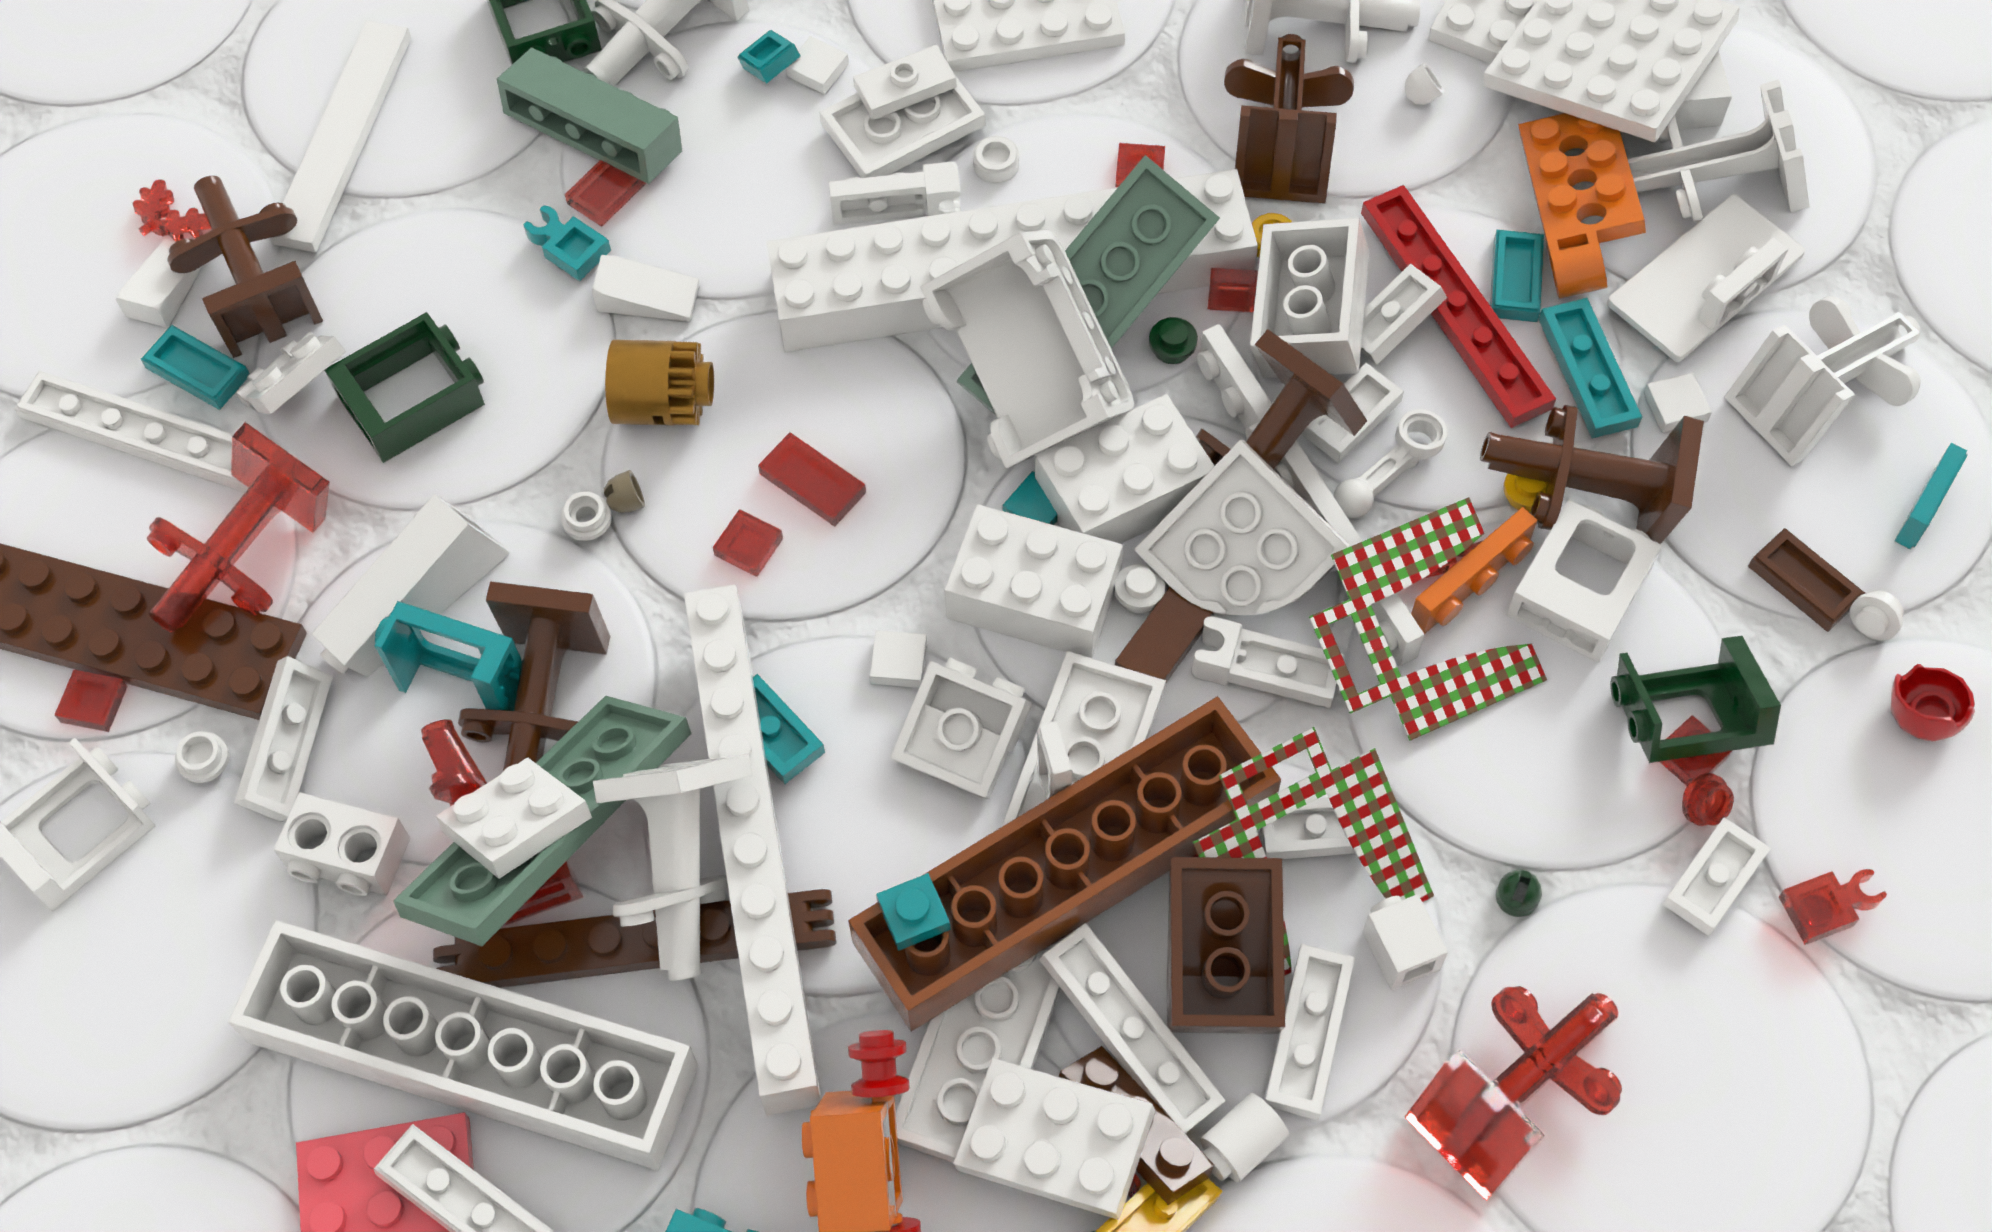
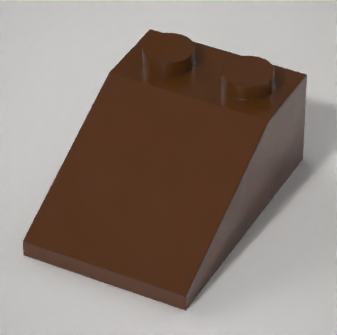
(1225, 946)

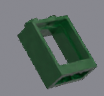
(563, 42)
(389, 356)

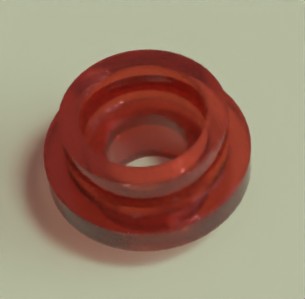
(1707, 800)

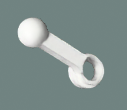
(1358, 494)

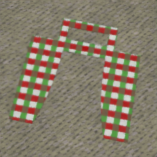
(1440, 691)
(1359, 799)

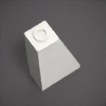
(424, 566)

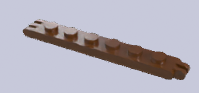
(604, 947)

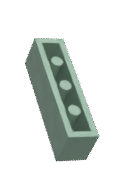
(590, 115)

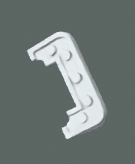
(1030, 344)

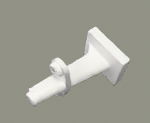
(1353, 13)
(645, 33)
(1760, 149)
(1799, 395)
(673, 814)

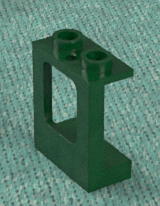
(1733, 689)

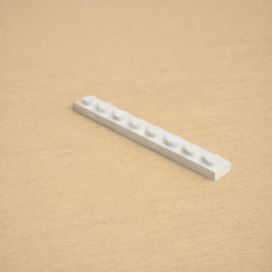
(1249, 402)

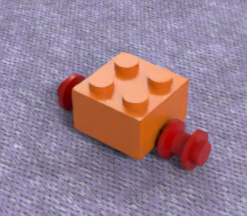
(857, 1145)

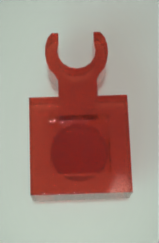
(1826, 907)

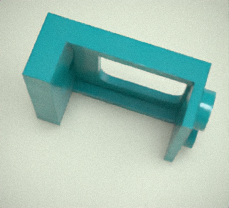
(405, 649)

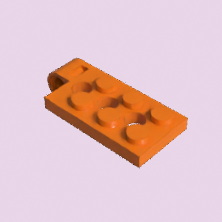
(1571, 244)

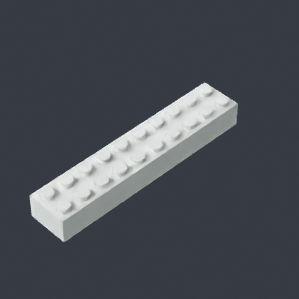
(870, 276)

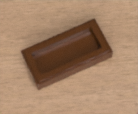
(1805, 579)
(1164, 637)

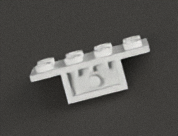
(1705, 277)

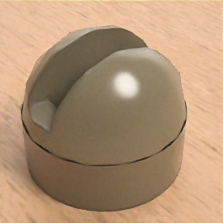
(624, 493)

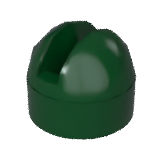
(1507, 888)

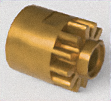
(657, 382)

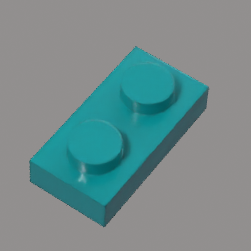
(786, 739)

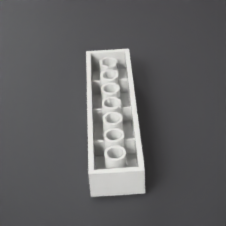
(466, 1044)

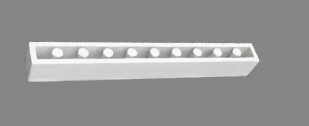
(753, 856)

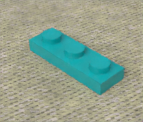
(1590, 368)

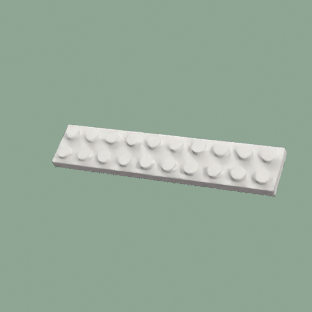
(1100, 717)

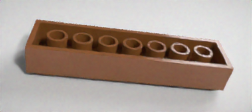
(1065, 862)

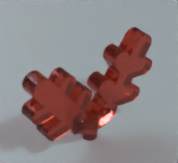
(155, 205)

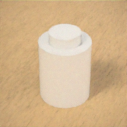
(1243, 1138)

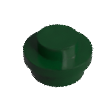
(1173, 340)

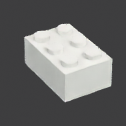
(1313, 291)
(1123, 472)
(1033, 581)

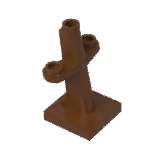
(1285, 148)
(259, 299)
(1306, 396)
(1657, 486)
(548, 626)

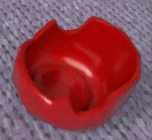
(1931, 703)

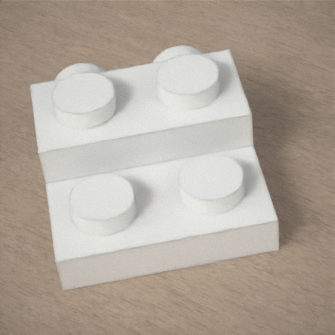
(962, 727)

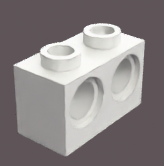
(347, 833)

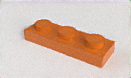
(1475, 571)

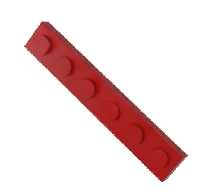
(1465, 314)

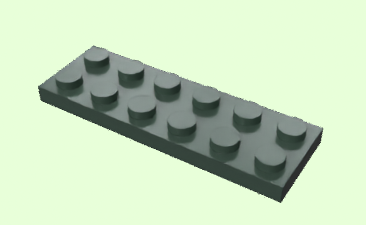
(1129, 251)
(609, 741)

